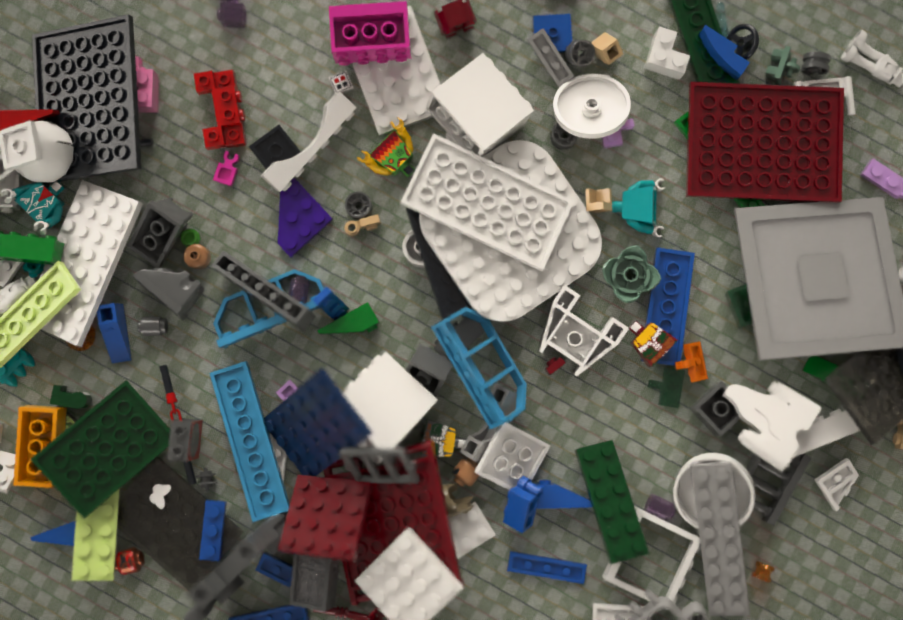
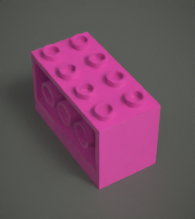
(370, 33)

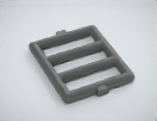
(384, 454)

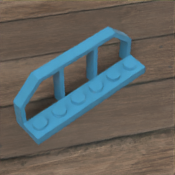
(260, 324)
(470, 374)

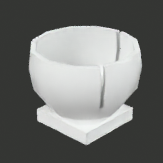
(35, 150)

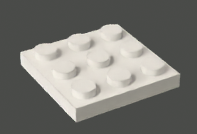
(511, 456)

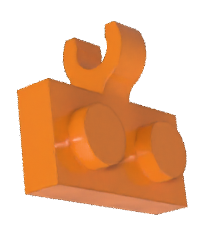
(694, 362)

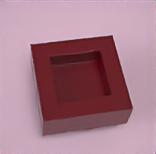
(554, 364)

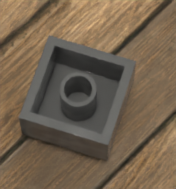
(429, 368)
(715, 410)

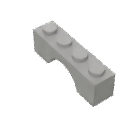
(477, 443)

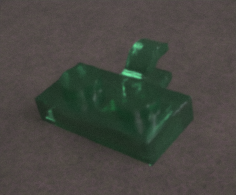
(670, 387)

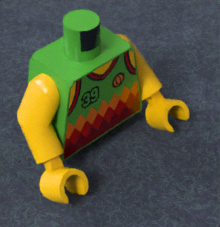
(392, 153)

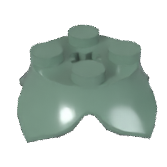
(645, 275)

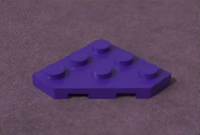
(299, 218)

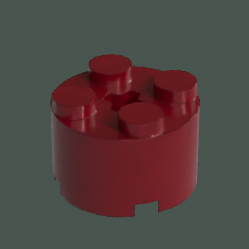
(455, 17)

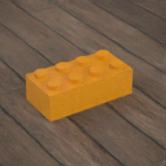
(35, 430)

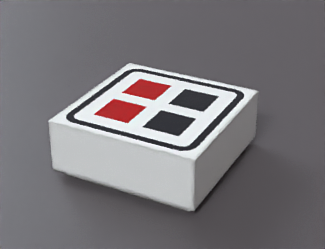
(341, 82)

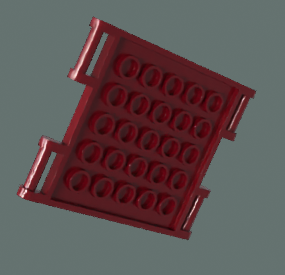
(398, 507)

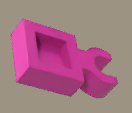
(226, 172)

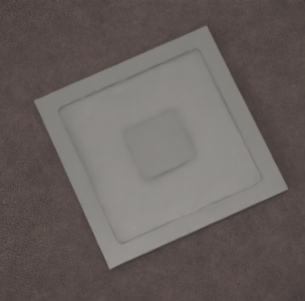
(821, 278)

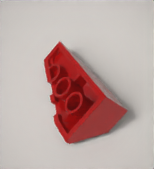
(11, 118)

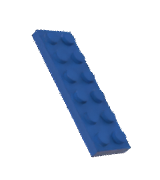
(670, 298)

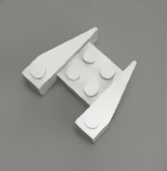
(574, 336)

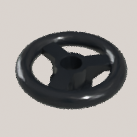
(745, 44)

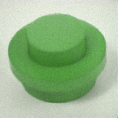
(190, 237)

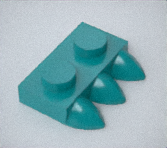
(15, 366)

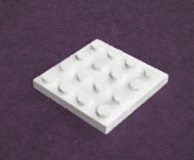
(409, 580)

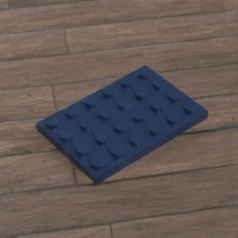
(316, 424)

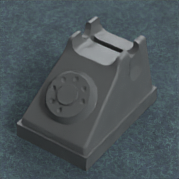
(159, 230)
(171, 288)

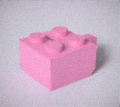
(148, 88)

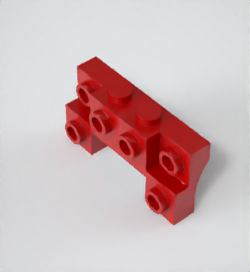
(227, 109)

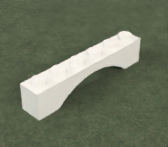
(334, 114)

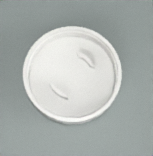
(684, 490)

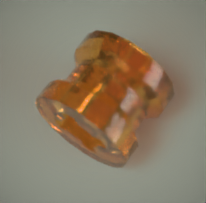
(763, 571)

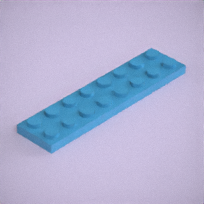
(250, 441)

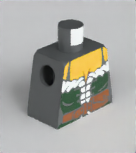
(443, 438)

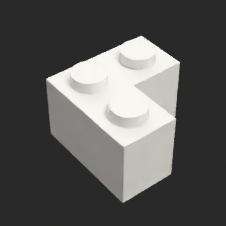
(664, 59)

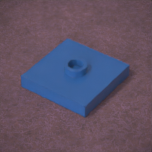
(557, 28)

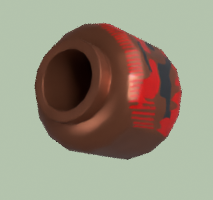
(129, 561)

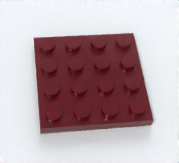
(326, 517)

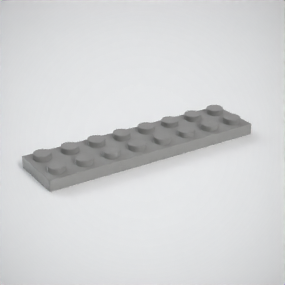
(720, 539)

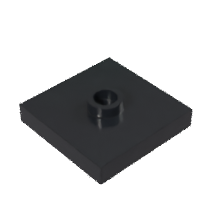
(274, 147)

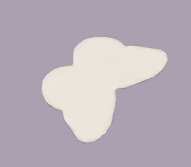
(157, 497)

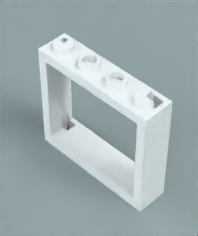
(685, 565)

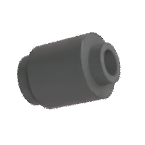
(153, 326)

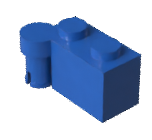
(522, 504)

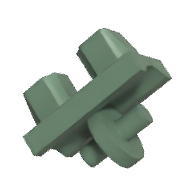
(783, 57)

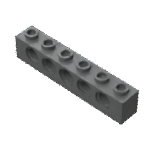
(264, 291)

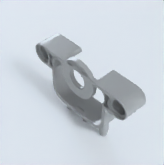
(661, 602)

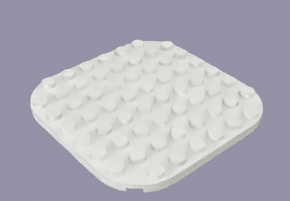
(504, 286)

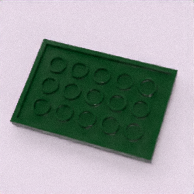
(104, 449)

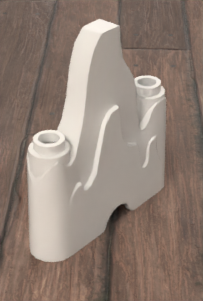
(774, 418)

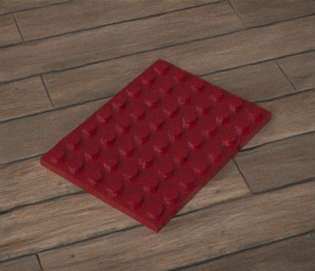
(765, 142)

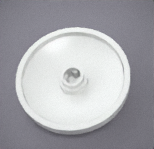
(591, 106)

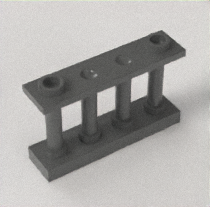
(780, 496)

